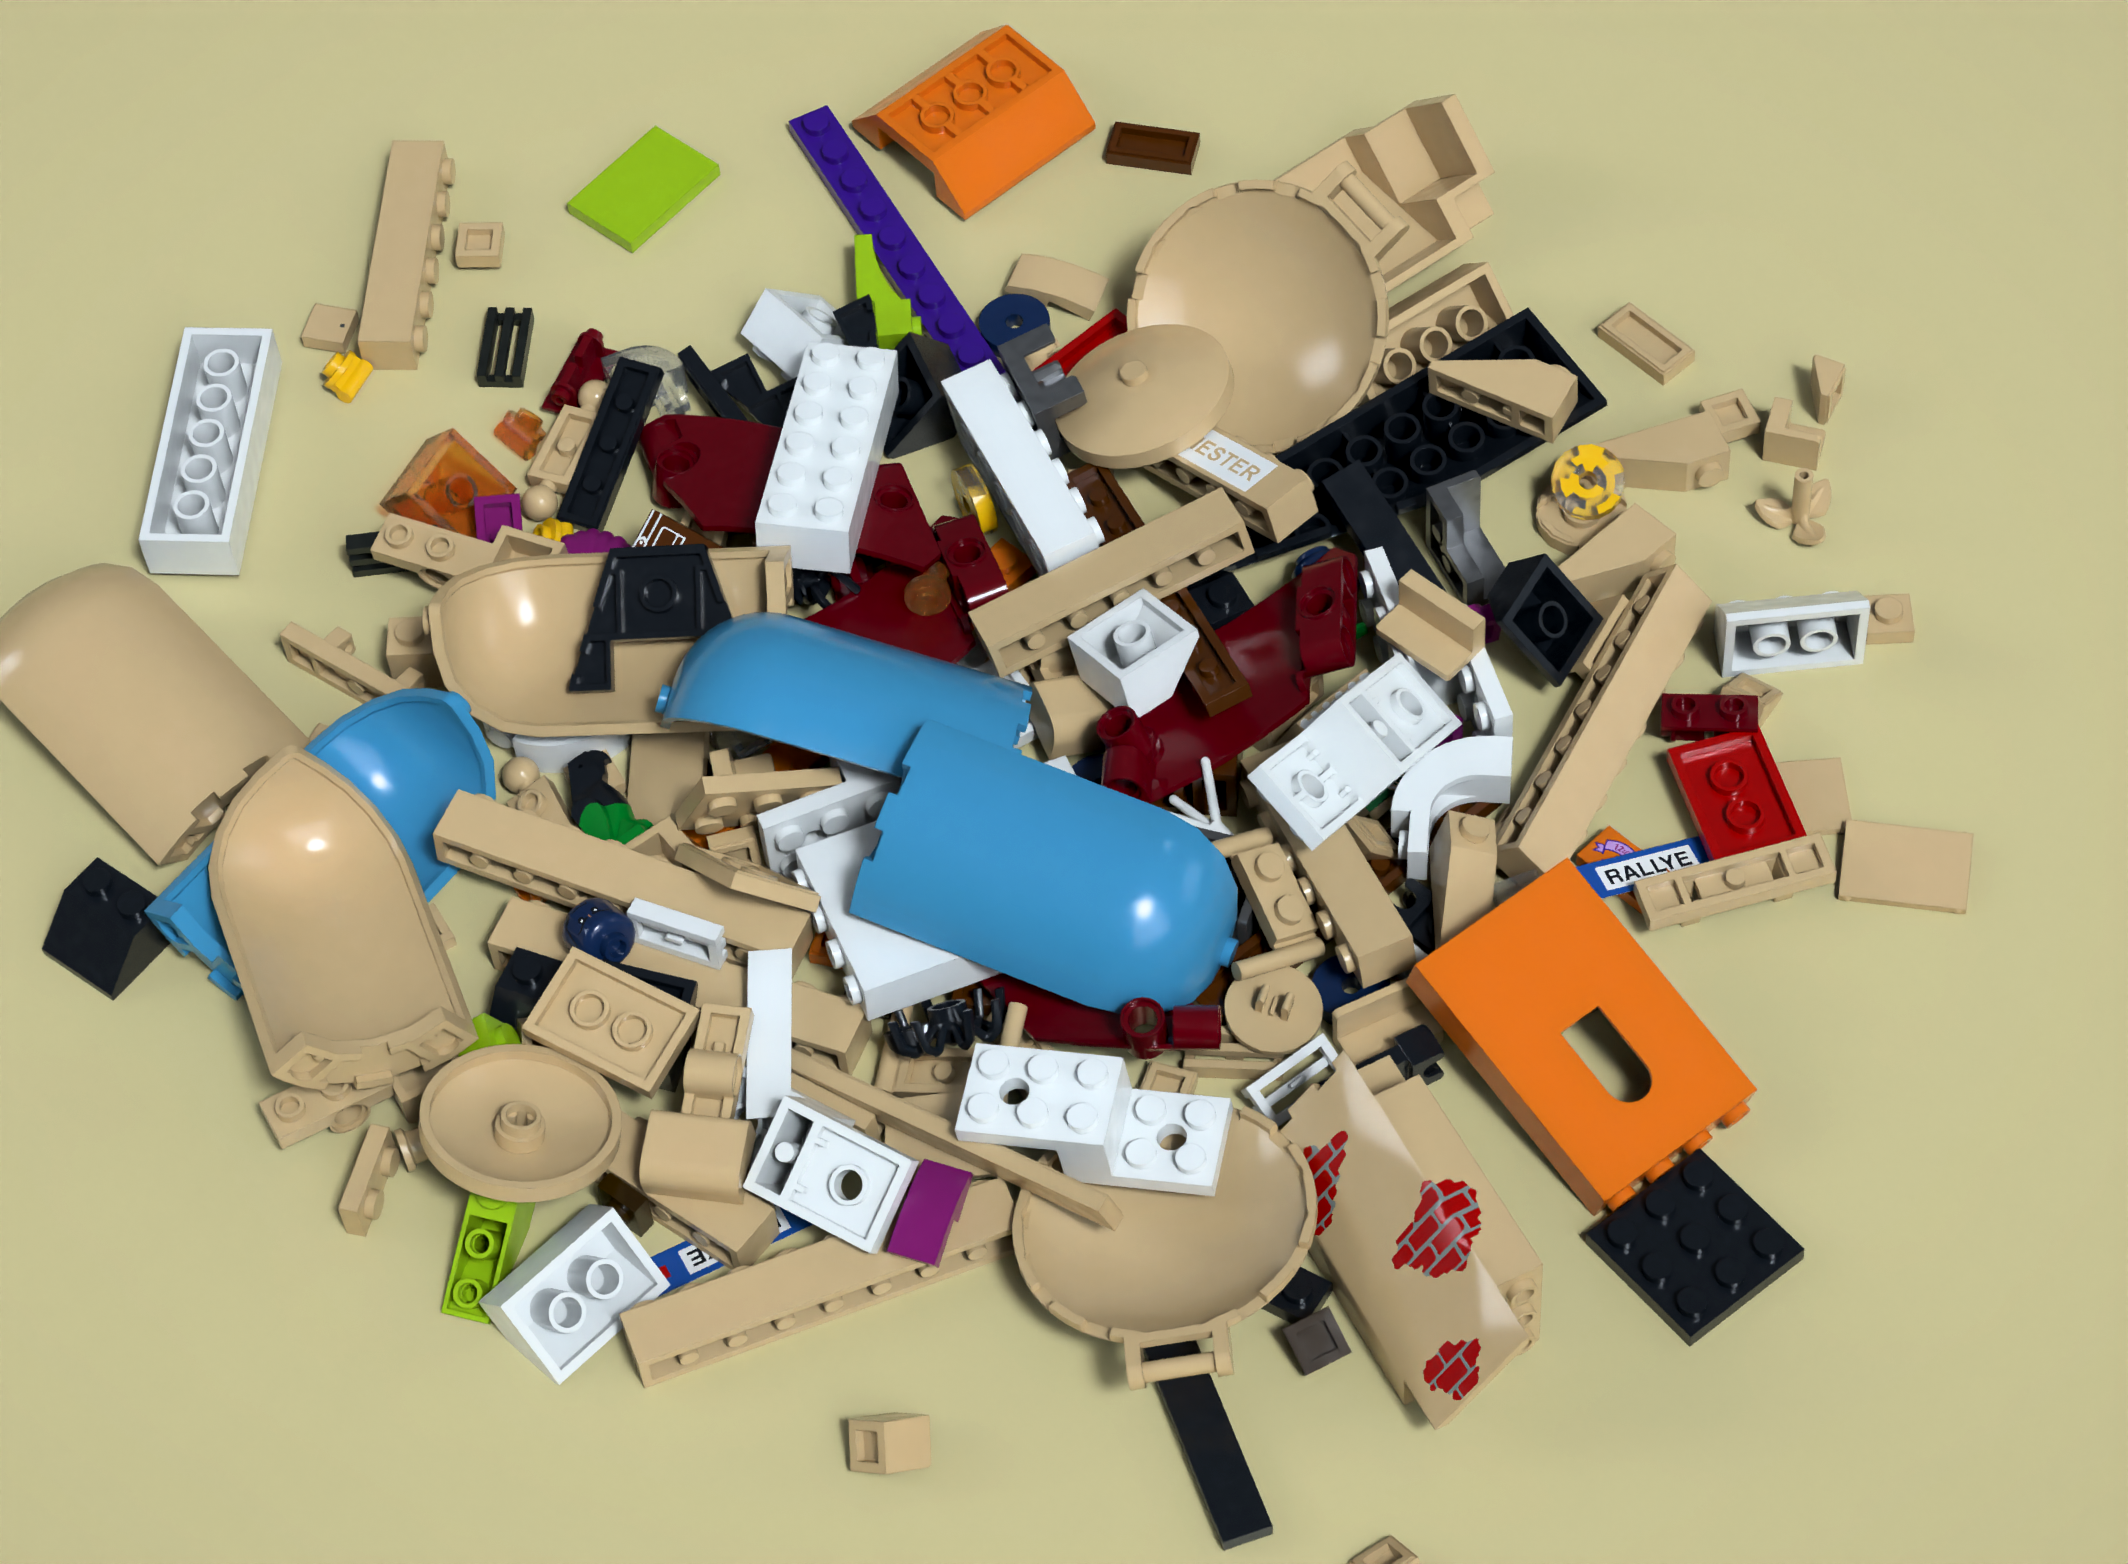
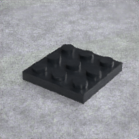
(1694, 1246)

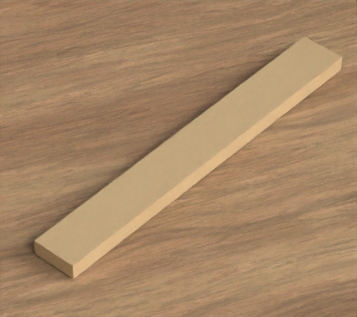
(941, 1134)

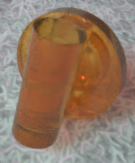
(521, 432)
(929, 592)

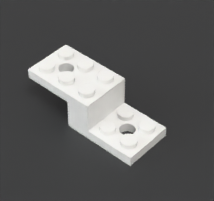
(1473, 687)
(1354, 751)
(823, 814)
(1094, 1119)
(802, 1163)

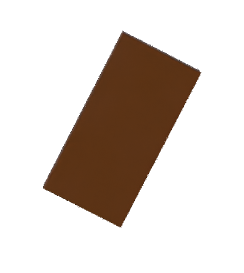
(1153, 148)

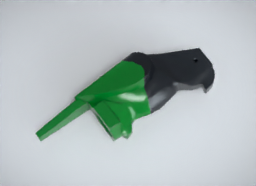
(599, 806)

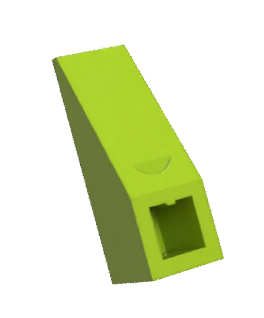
(485, 1253)

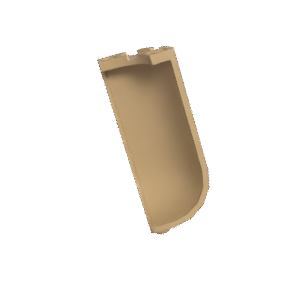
(516, 628)
(137, 704)
(331, 931)

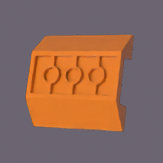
(982, 118)

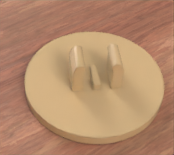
(1274, 1011)

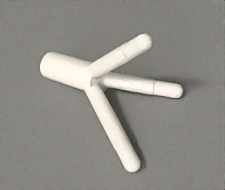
(1195, 817)

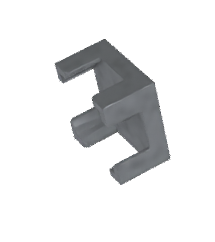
(1044, 389)

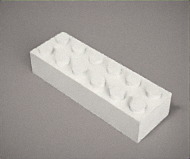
(210, 451)
(829, 455)
(1018, 470)

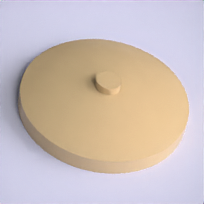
(1147, 396)
(519, 1123)

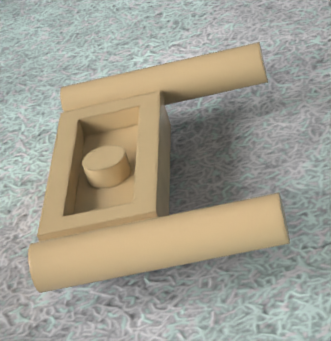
(1275, 902)
(943, 1073)

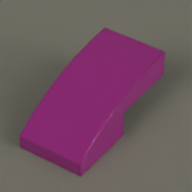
(929, 1212)

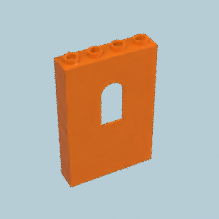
(1533, 973)

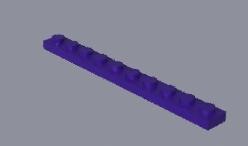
(895, 245)

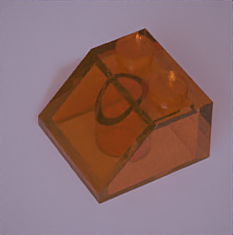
(442, 484)

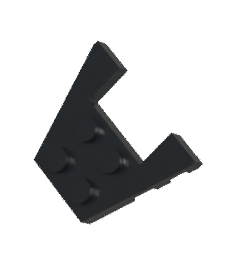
(770, 407)
(648, 597)

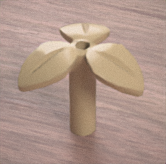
(1808, 502)

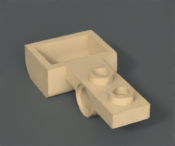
(443, 554)
(1064, 706)
(305, 1111)
(704, 1148)

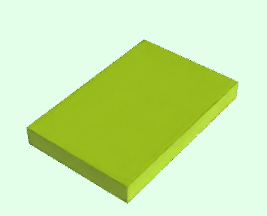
(643, 189)

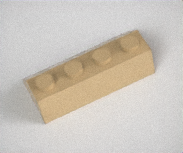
(1439, 322)

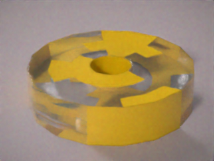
(1588, 461)
(974, 497)

